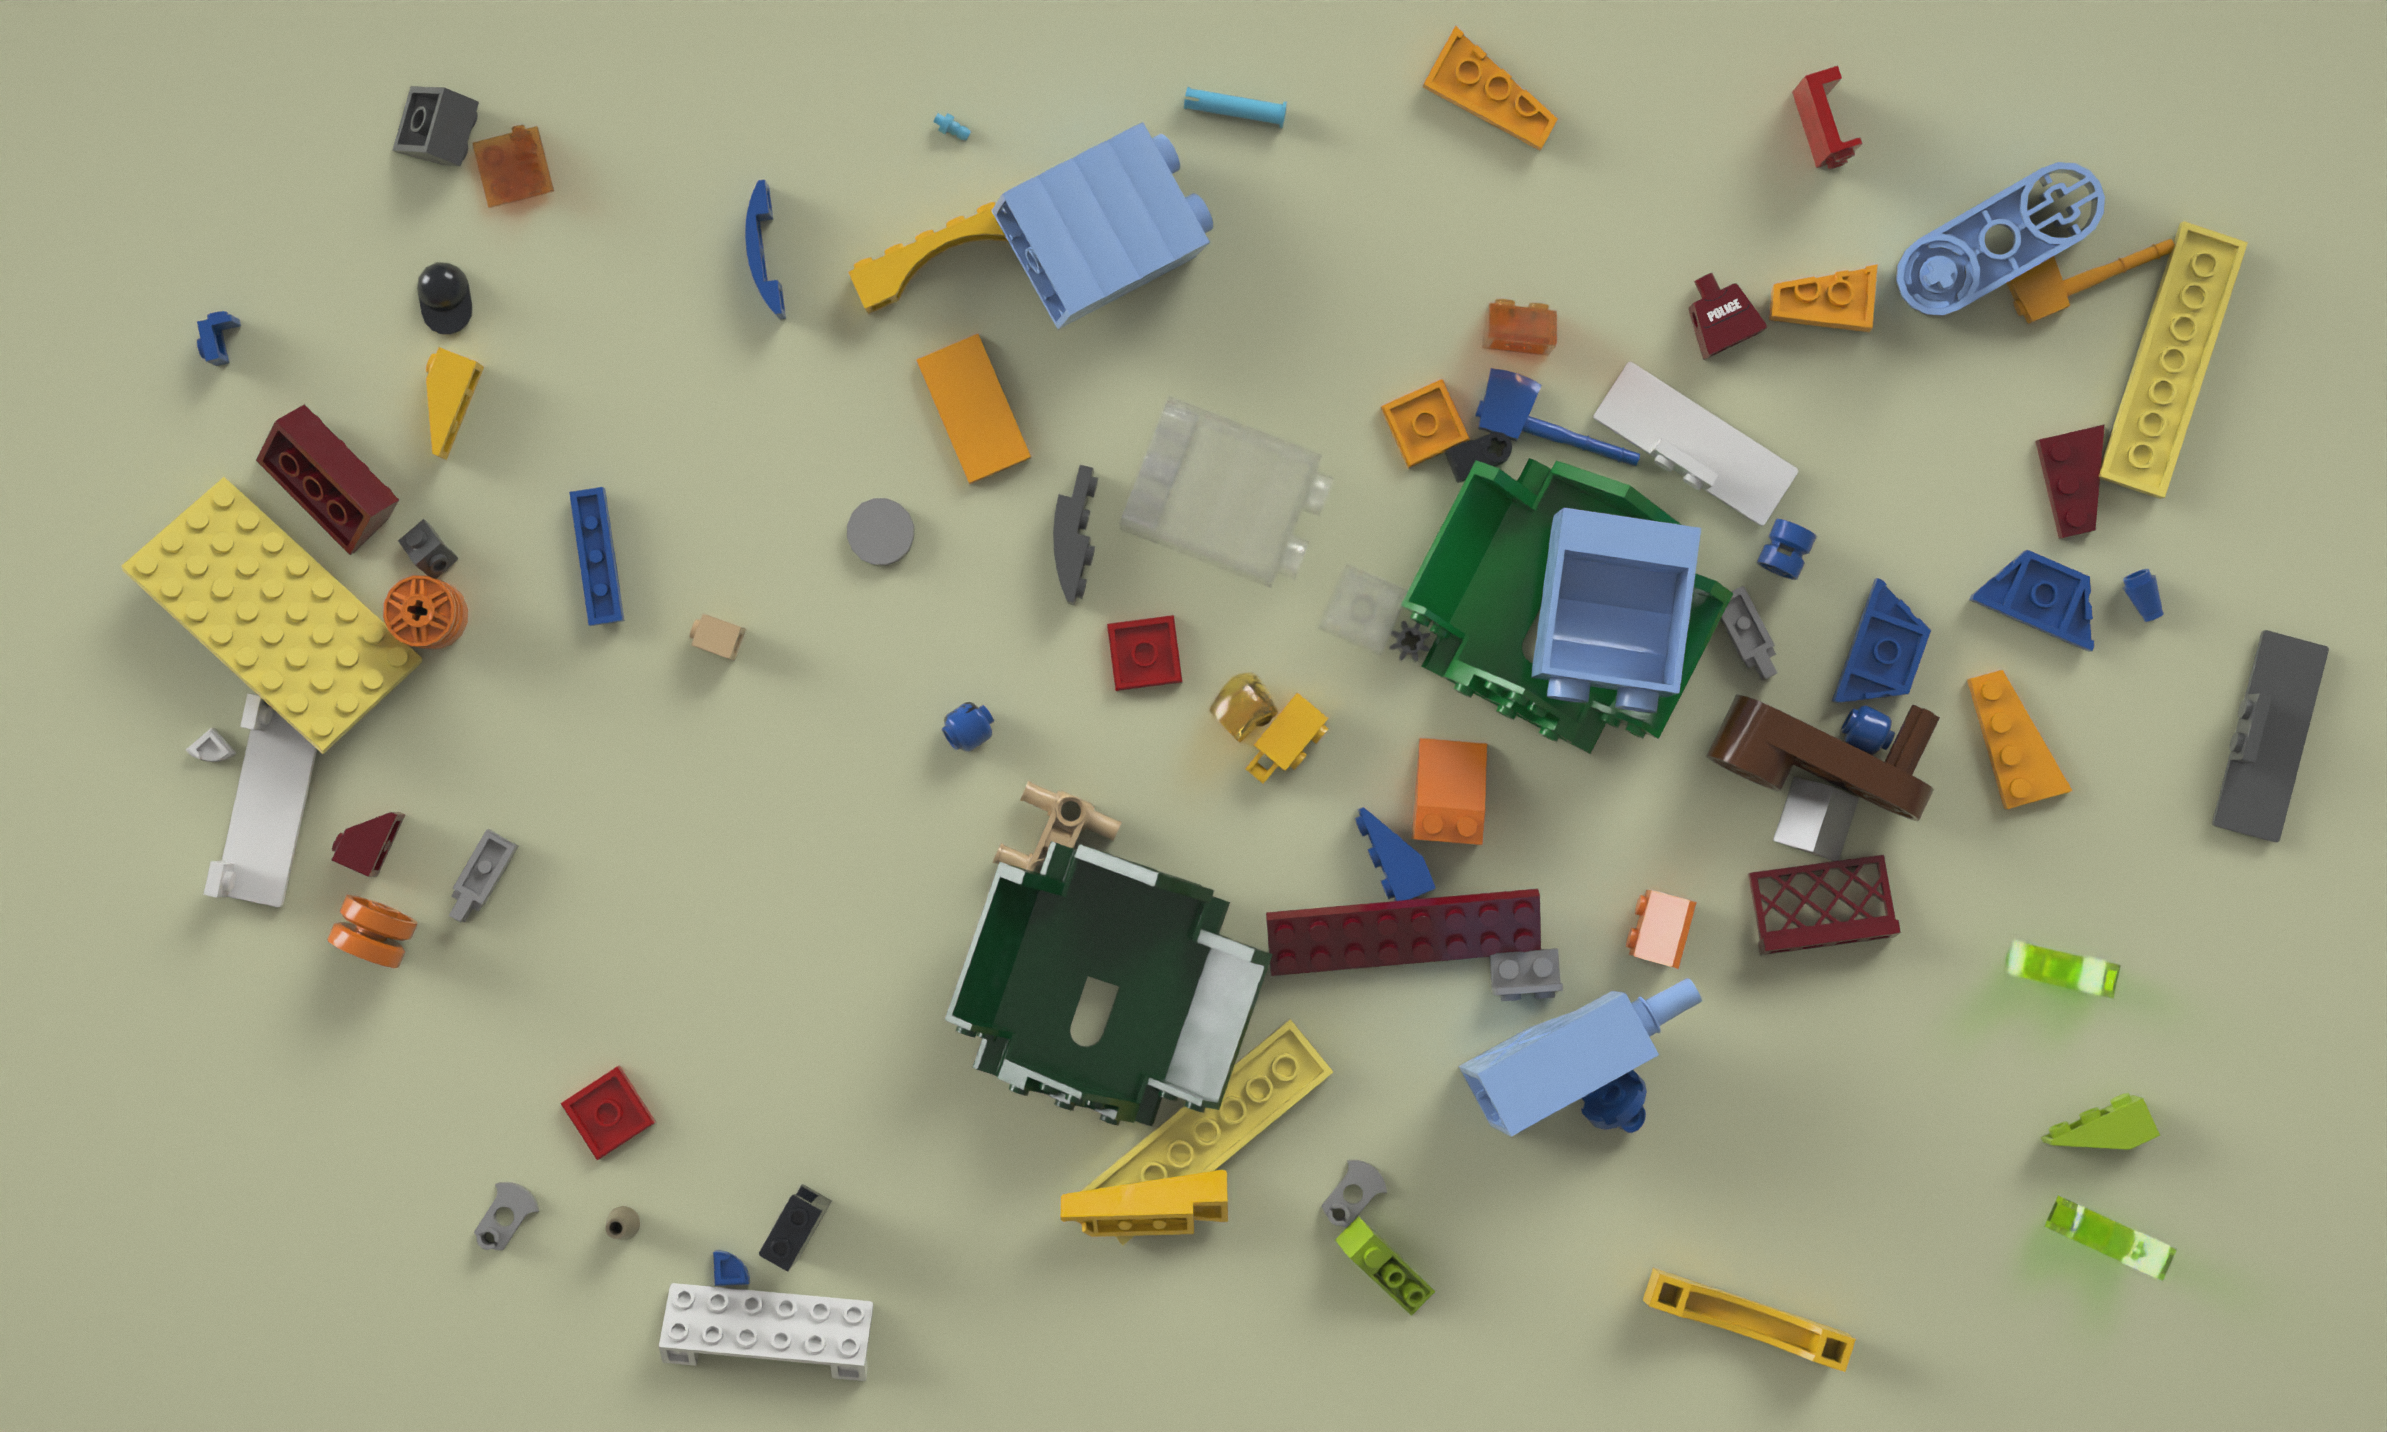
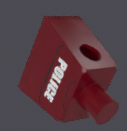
(1722, 317)

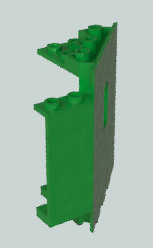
(1488, 584)

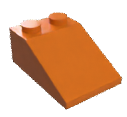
(1450, 791)

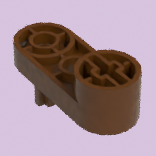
(1766, 744)

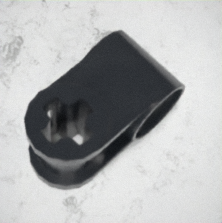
(1465, 454)

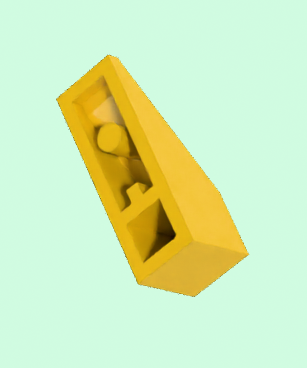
(449, 392)

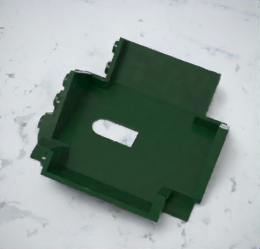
(1151, 934)

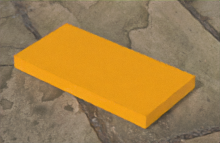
(973, 408)

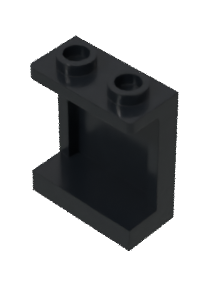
(794, 1227)

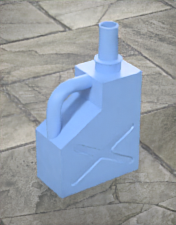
(1570, 1056)

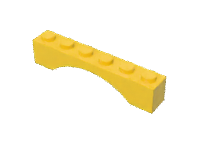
(884, 279)
(1749, 1318)

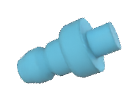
(948, 125)

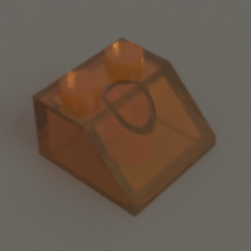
(1520, 328)

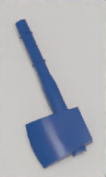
(1507, 411)

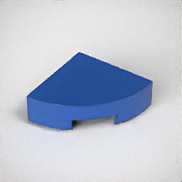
(729, 1269)

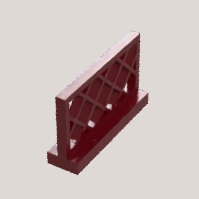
(1825, 934)

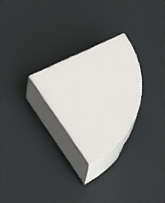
(211, 747)

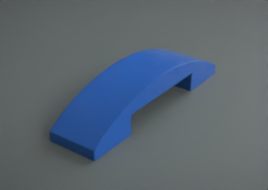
(761, 210)

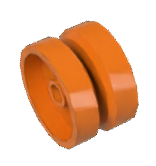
(372, 931)

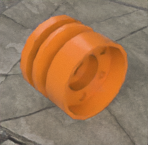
(445, 616)

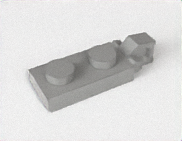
(1749, 634)
(481, 874)

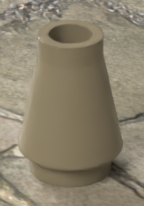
(629, 1220)

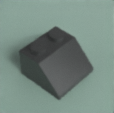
(436, 125)

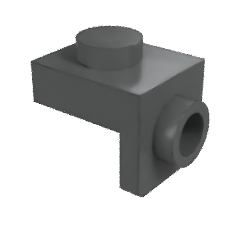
(427, 550)

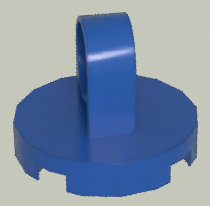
(1617, 1104)

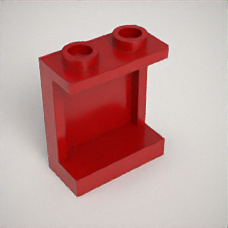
(1819, 121)

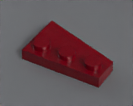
(2072, 478)

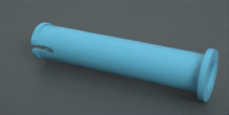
(1236, 106)

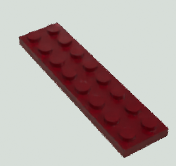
(1403, 932)

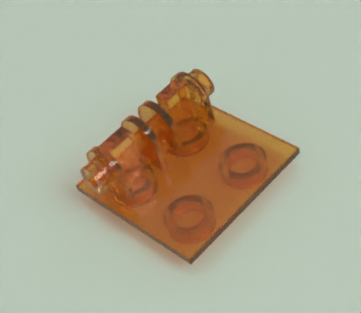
(513, 166)

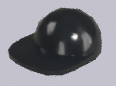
(444, 298)

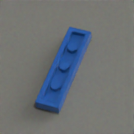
(596, 556)

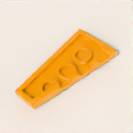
(1480, 87)
(2014, 746)

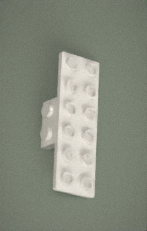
(1695, 444)

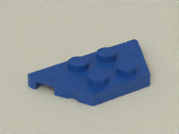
(2042, 597)
(1883, 649)

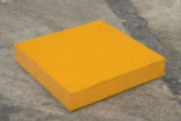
(1424, 423)

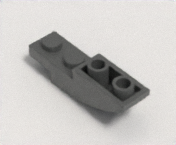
(1072, 549)

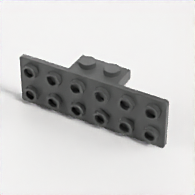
(2270, 736)

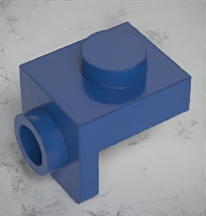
(211, 341)

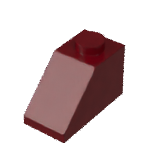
(367, 844)

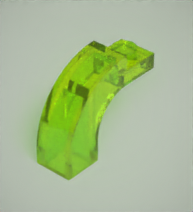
(2062, 969)
(2110, 1238)

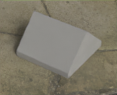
(1816, 818)

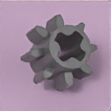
(1405, 650)

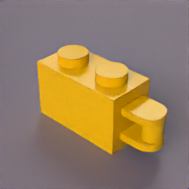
(1288, 737)

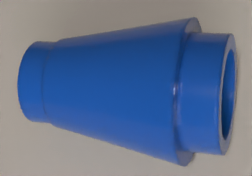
(2144, 593)

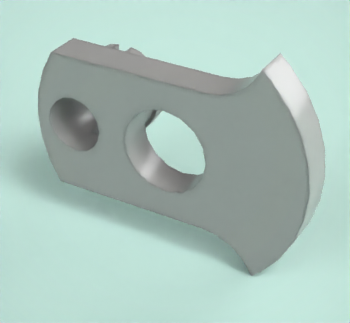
(1360, 1174)
(519, 1201)

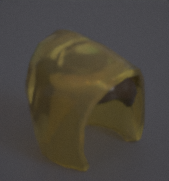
(1243, 705)

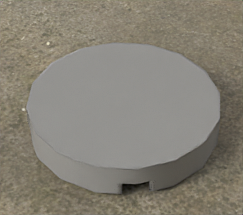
(880, 531)

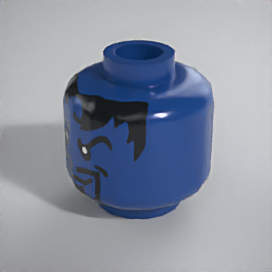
(968, 726)

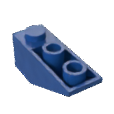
(1401, 864)

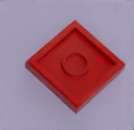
(1144, 653)
(608, 1112)

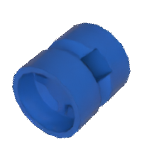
(1792, 539)

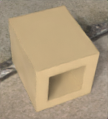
(717, 636)

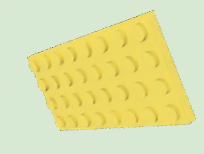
(272, 614)

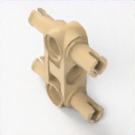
(1057, 828)

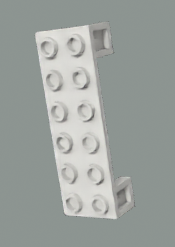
(265, 810)
(766, 1328)

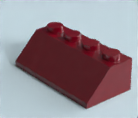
(326, 478)

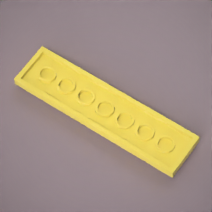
(2172, 360)
(1257, 1094)

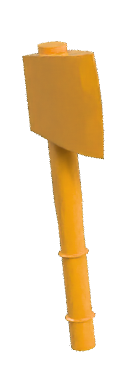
(2043, 291)

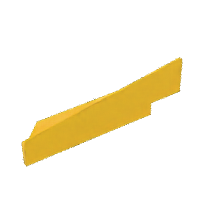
(1149, 1207)

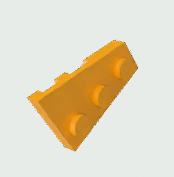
(1827, 301)

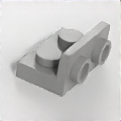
(1525, 973)

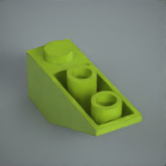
(2117, 1126)
(1384, 1265)

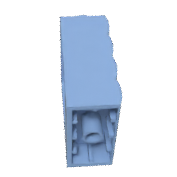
(1103, 223)
(1615, 607)

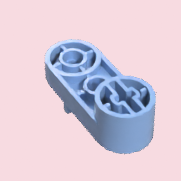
(1940, 273)

